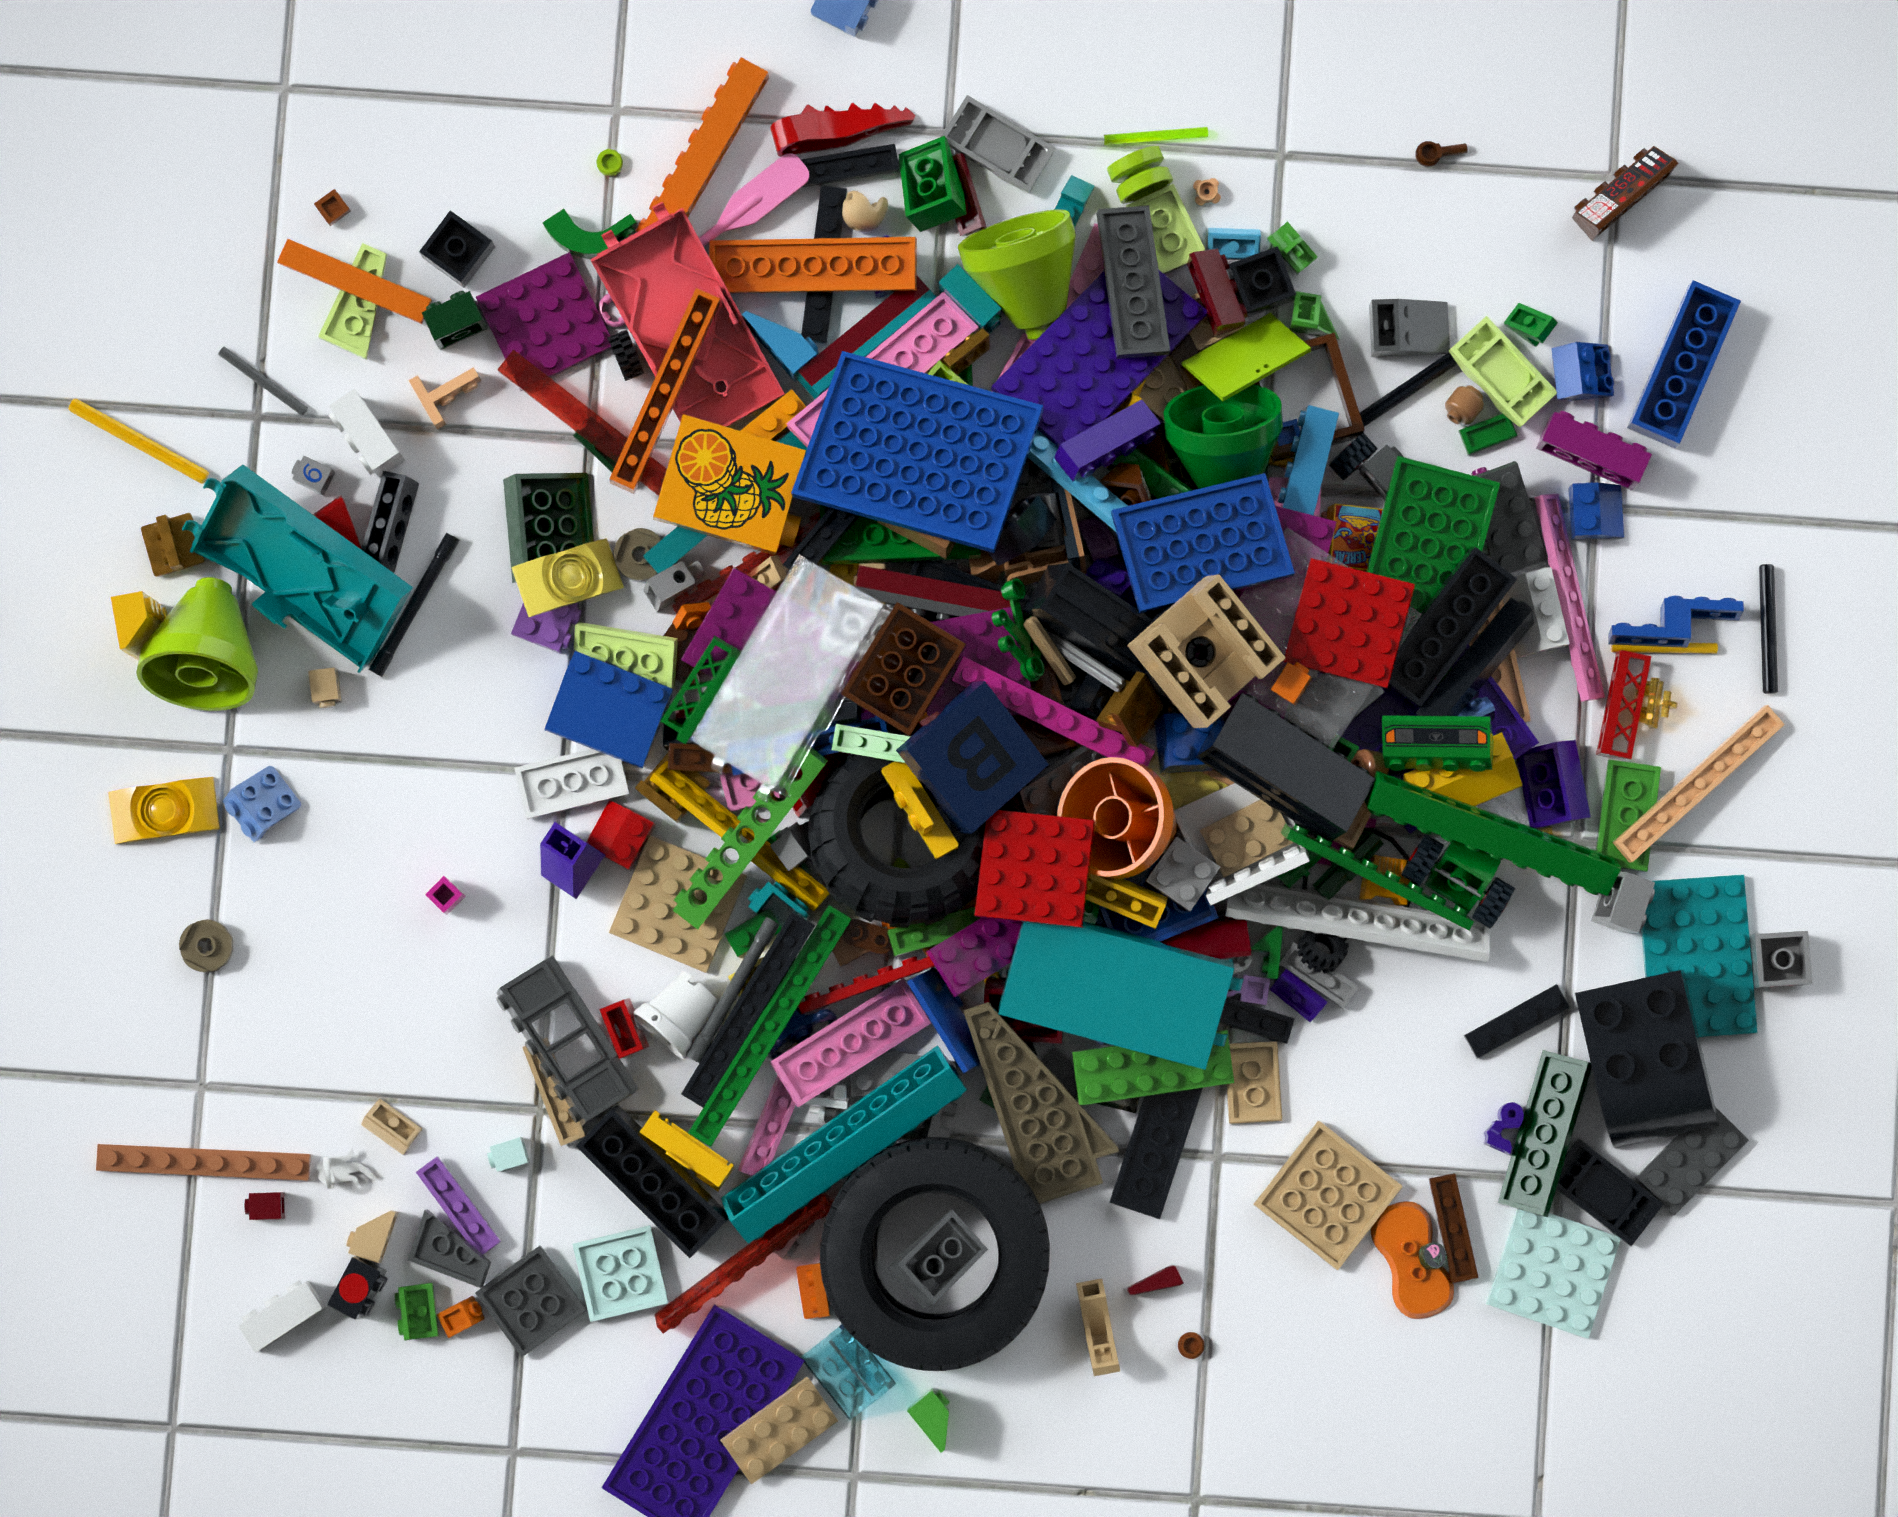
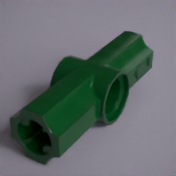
(1337, 876)

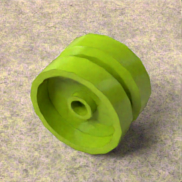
(1139, 174)

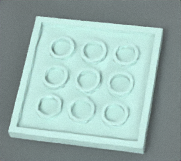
(1553, 1271)

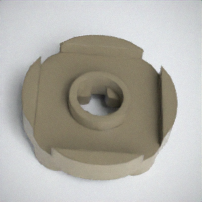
(624, 556)
(220, 940)

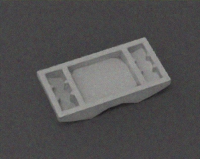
(998, 144)

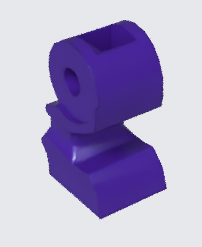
(1510, 1117)

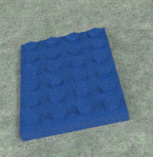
(1200, 534)

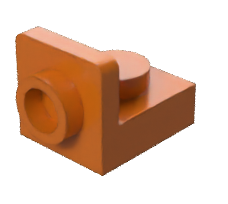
(691, 615)
(461, 1316)

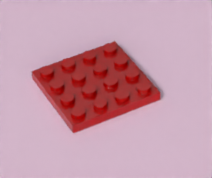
(1349, 623)
(1035, 868)

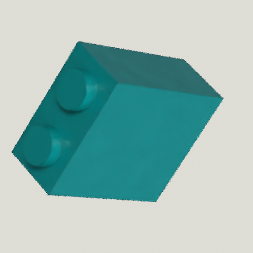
(971, 299)

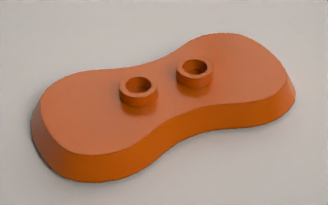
(1398, 1237)

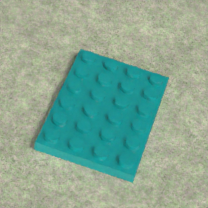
(1705, 932)

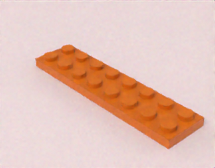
(816, 264)

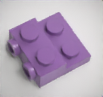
(549, 628)

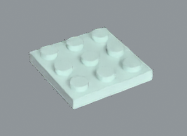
(620, 1273)

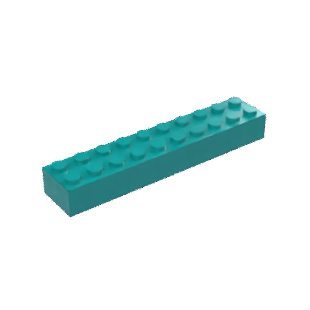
(843, 1144)

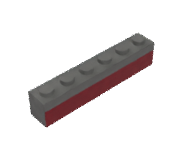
(927, 594)

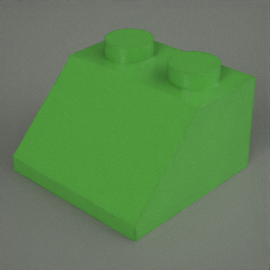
(932, 1416)

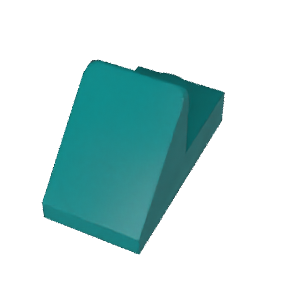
(1075, 197)

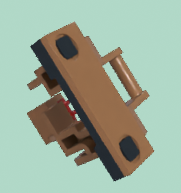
(1031, 566)

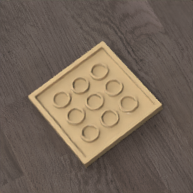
(648, 906)
(1327, 1195)

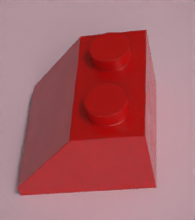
(620, 834)

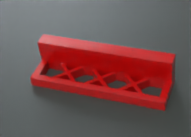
(1613, 703)

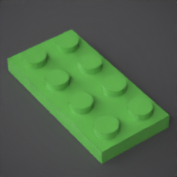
(1627, 795)

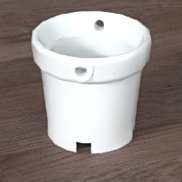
(677, 1014)

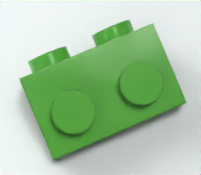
(417, 1311)

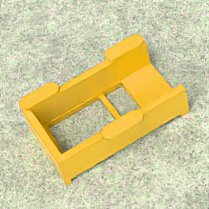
(688, 1151)

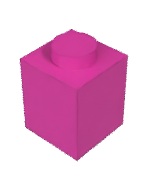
(445, 895)

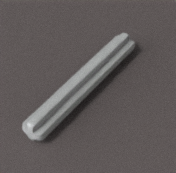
(1088, 663)

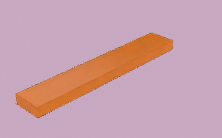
(353, 281)

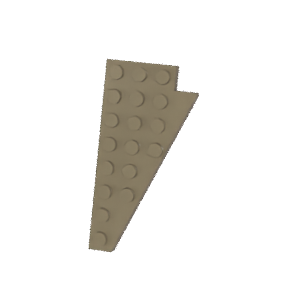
(1043, 1124)

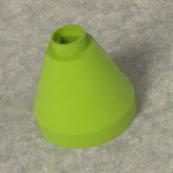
(1024, 266)
(201, 652)

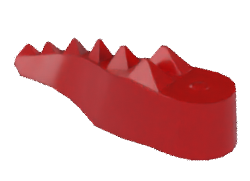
(834, 129)

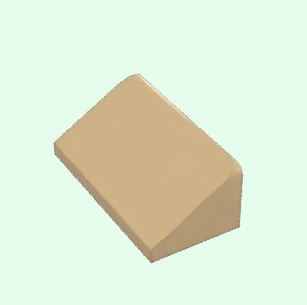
(391, 1126)

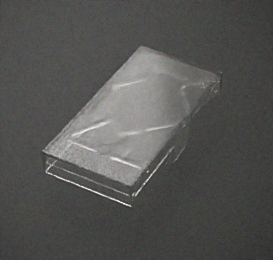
(790, 677)

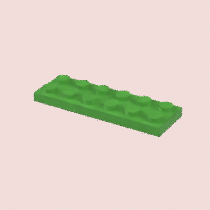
(1123, 1073)

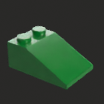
(931, 185)

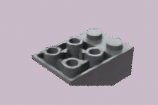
(1408, 327)

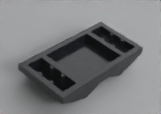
(1606, 1193)

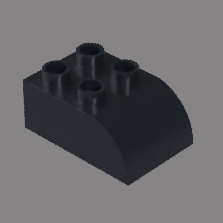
(1647, 1059)

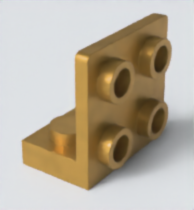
(972, 349)
(663, 800)

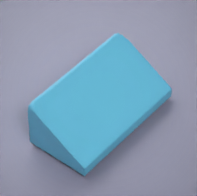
(1234, 242)

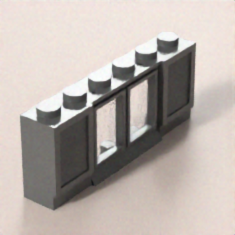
(566, 1041)

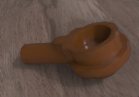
(1429, 153)

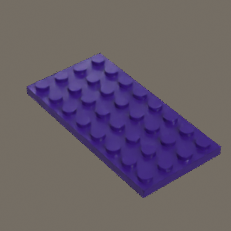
(1076, 365)
(720, 1382)

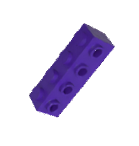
(1107, 441)

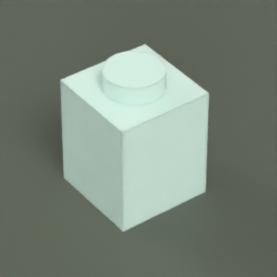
(508, 1155)

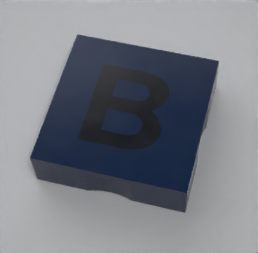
(972, 757)

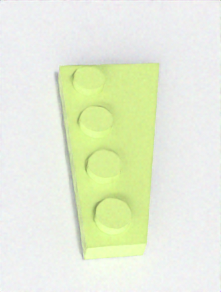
(352, 318)

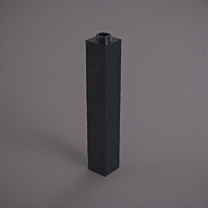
(1479, 661)

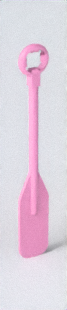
(748, 205)

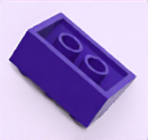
(1553, 784)

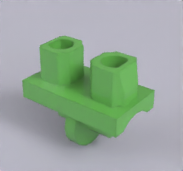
(1292, 248)

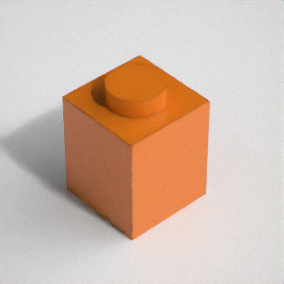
(1292, 682)

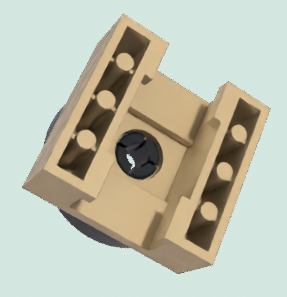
(1229, 644)

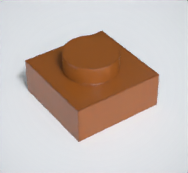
(332, 207)

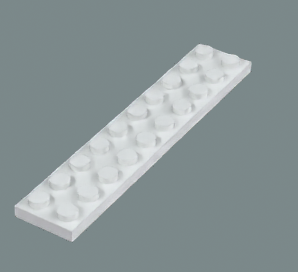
(1359, 920)

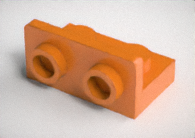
(812, 1291)

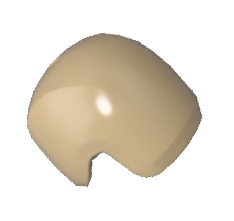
(862, 215)

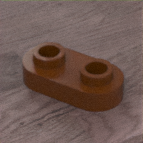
(867, 937)

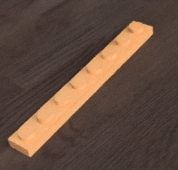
(1698, 783)

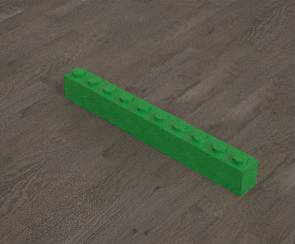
(1492, 834)

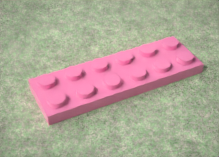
(850, 1042)

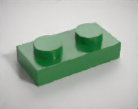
(744, 934)

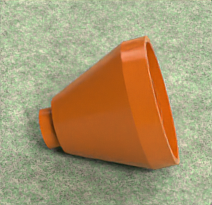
(1129, 813)

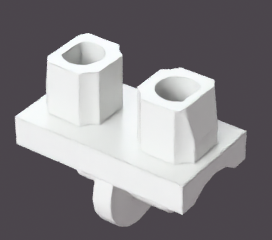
(835, 1099)

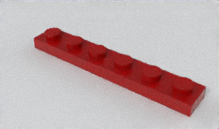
(864, 983)

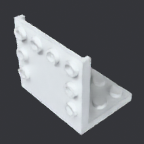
(1216, 806)

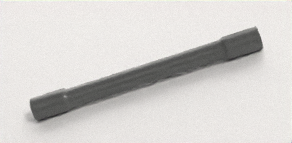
(705, 1038)

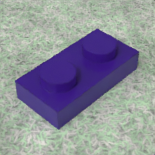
(1298, 995)

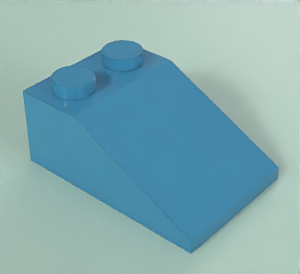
(783, 344)

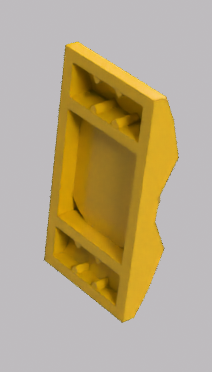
(164, 810)

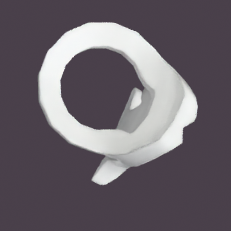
(337, 1170)

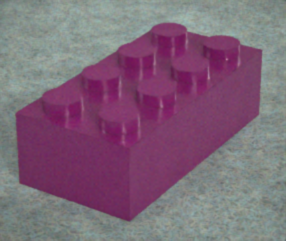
(1594, 450)

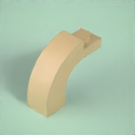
(1097, 1327)

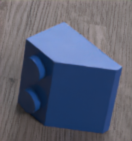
(1595, 511)

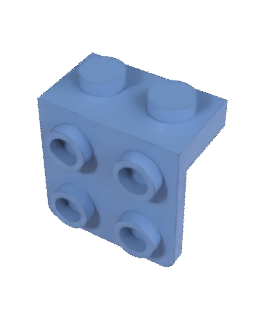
(844, 14)
(261, 802)

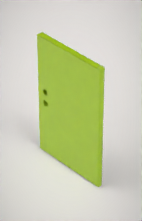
(1246, 356)

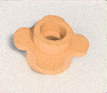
(1201, 186)

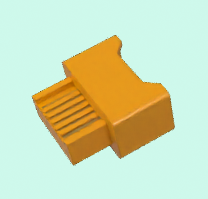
(1370, 890)

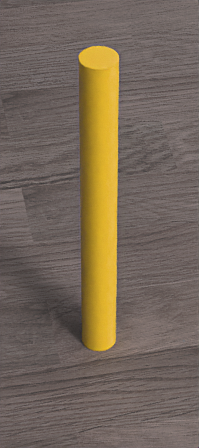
(1692, 648)

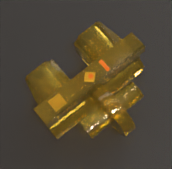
(1650, 714)

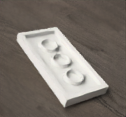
(570, 782)

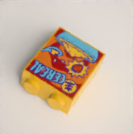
(1353, 533)

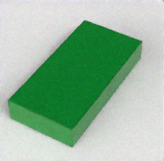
(1487, 433)

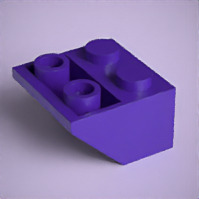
(568, 860)

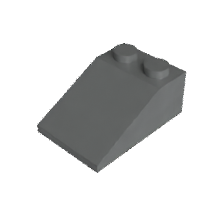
(937, 1259)

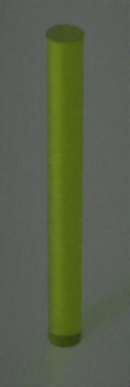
(1159, 135)

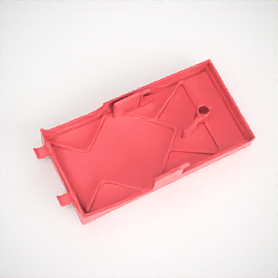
(651, 287)

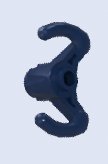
(800, 1028)

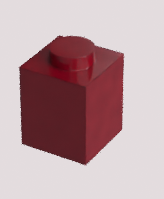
(265, 1206)

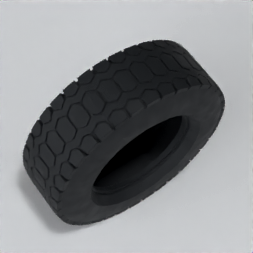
(916, 1337)

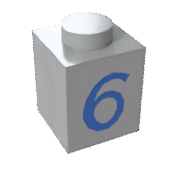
(312, 475)

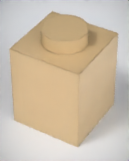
(325, 687)

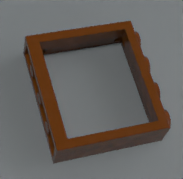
(1345, 391)

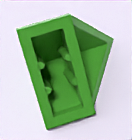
(1310, 316)

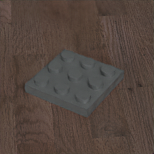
(530, 1301)

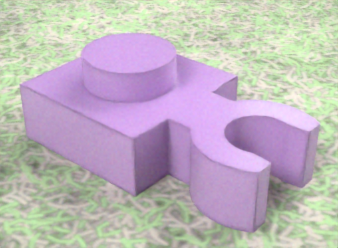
(1253, 990)

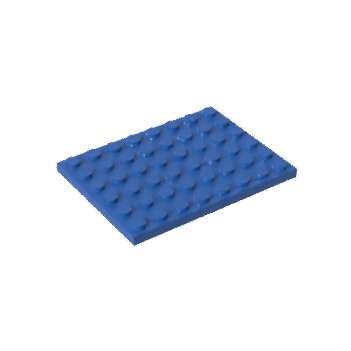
(917, 451)

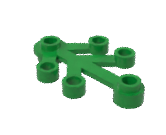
(1030, 661)

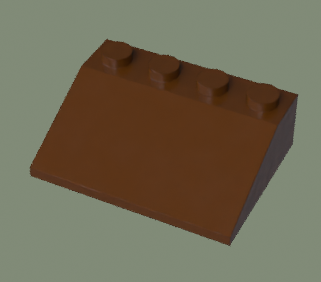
(903, 669)

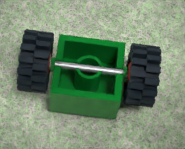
(1460, 877)

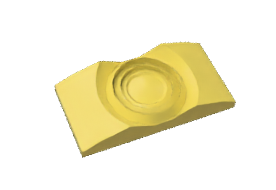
(567, 577)

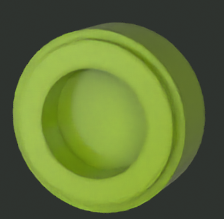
(609, 162)

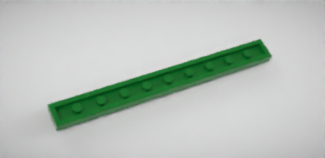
(769, 1026)

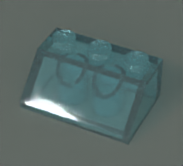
(848, 1371)

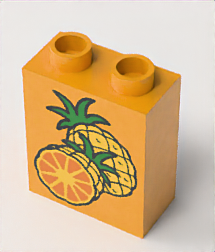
(730, 486)

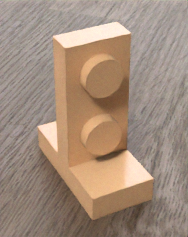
(444, 394)

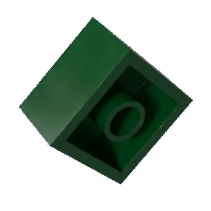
(454, 319)

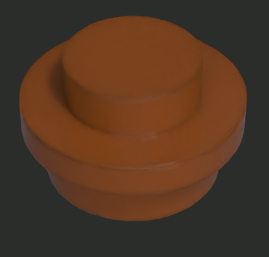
(1191, 1345)

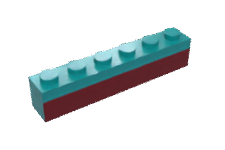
(865, 335)

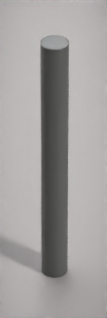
(263, 381)

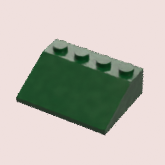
(546, 514)

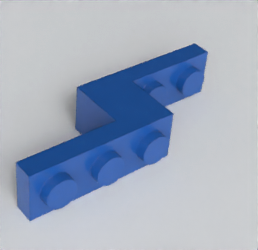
(1675, 622)

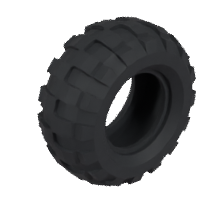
(865, 882)

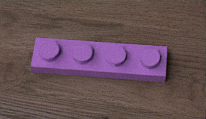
(458, 1206)

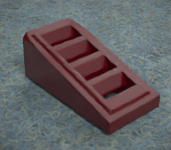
(1162, 1279)

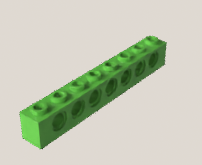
(697, 911)

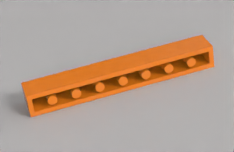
(711, 140)
(664, 390)

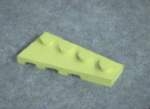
(632, 651)

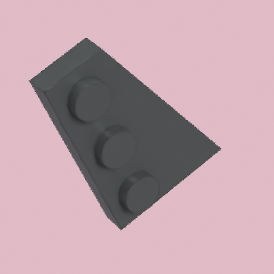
(447, 1252)

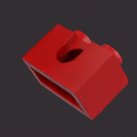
(631, 1038)

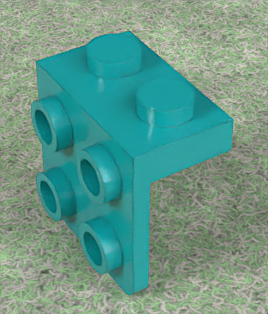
(761, 897)

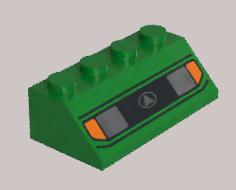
(1437, 743)

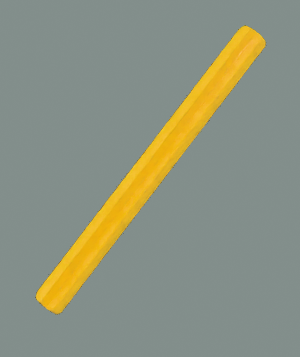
(138, 441)

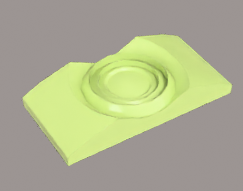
(1502, 372)

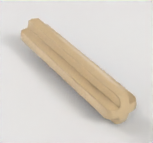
(1049, 650)

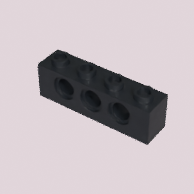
(390, 518)

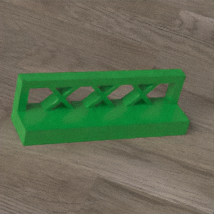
(701, 706)

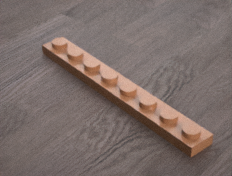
(203, 1162)

